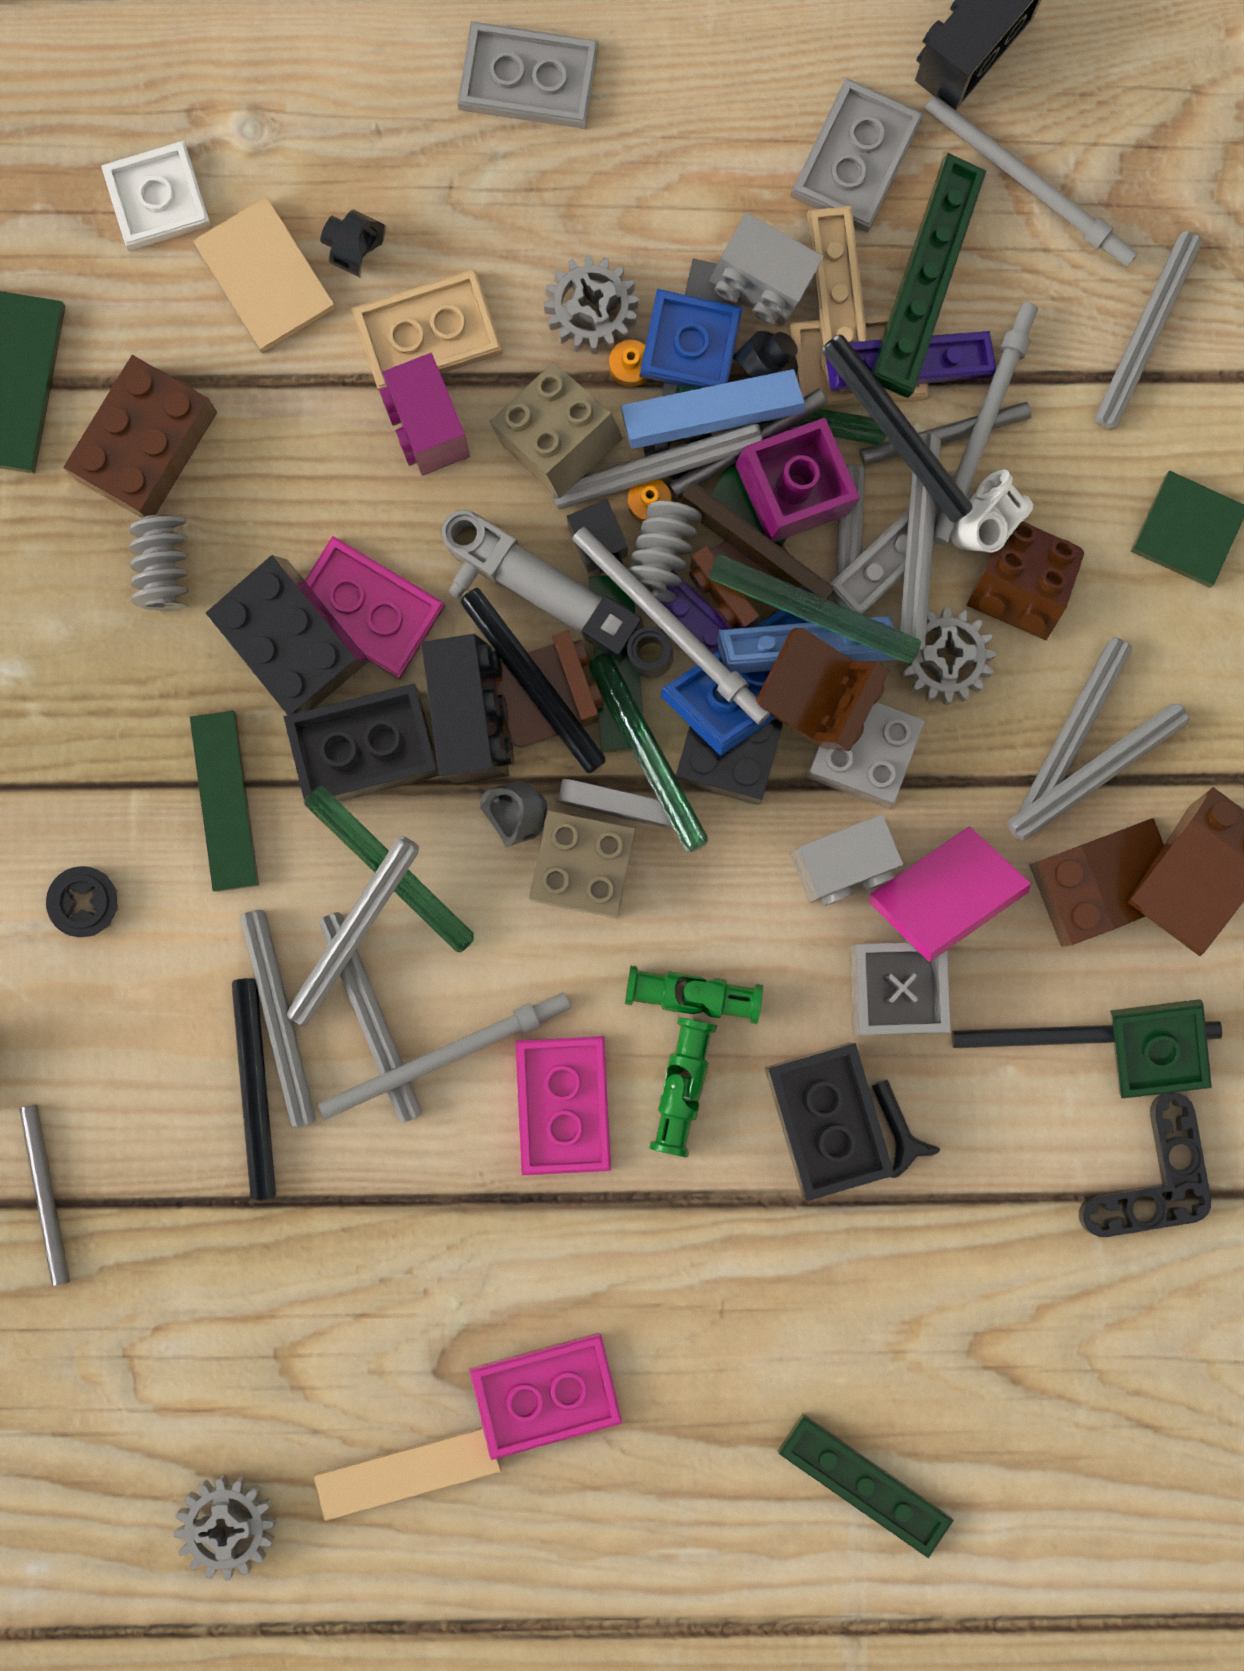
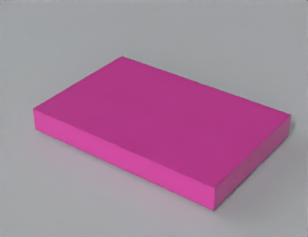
(374, 605)
(949, 893)
(563, 1105)
(545, 1396)

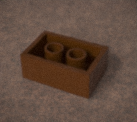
(141, 438)

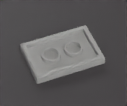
(528, 75)
(857, 153)

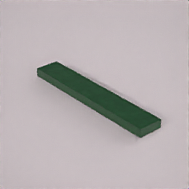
(927, 275)

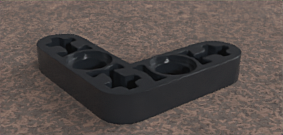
(1173, 1181)

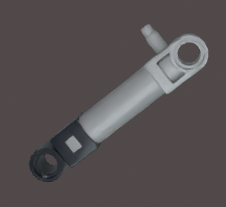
(597, 618)

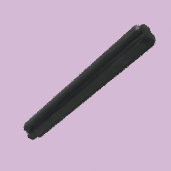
(897, 428)
(533, 680)
(253, 1089)

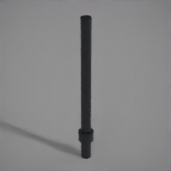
(1048, 1036)

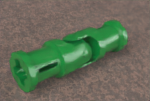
(699, 996)
(681, 1095)

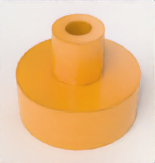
(623, 370)
(638, 498)

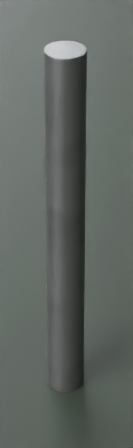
(768, 429)
(948, 432)
(44, 1195)

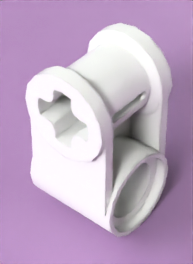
(994, 516)

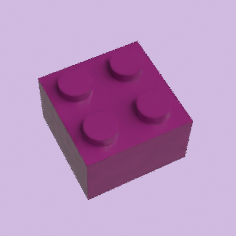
(429, 422)
(797, 480)

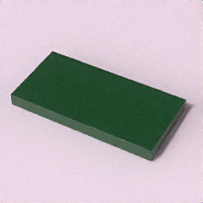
(27, 363)

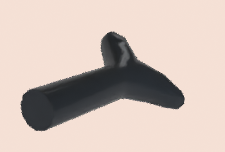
(906, 1145)

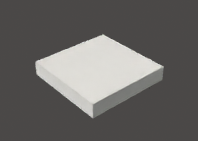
(156, 195)

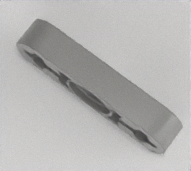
(613, 803)

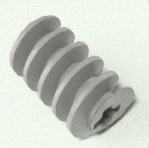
(661, 543)
(157, 562)

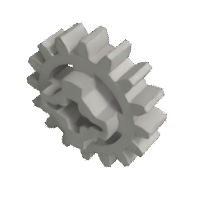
(576, 314)
(965, 654)
(206, 1529)

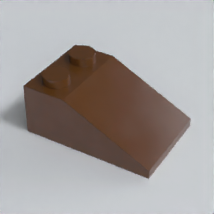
(1197, 874)
(1092, 882)

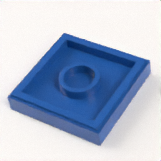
(690, 340)

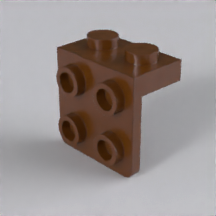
(1028, 580)
(733, 606)
(563, 668)
(821, 691)

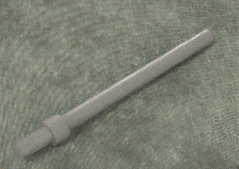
(1097, 232)
(1013, 348)
(731, 685)
(524, 1019)

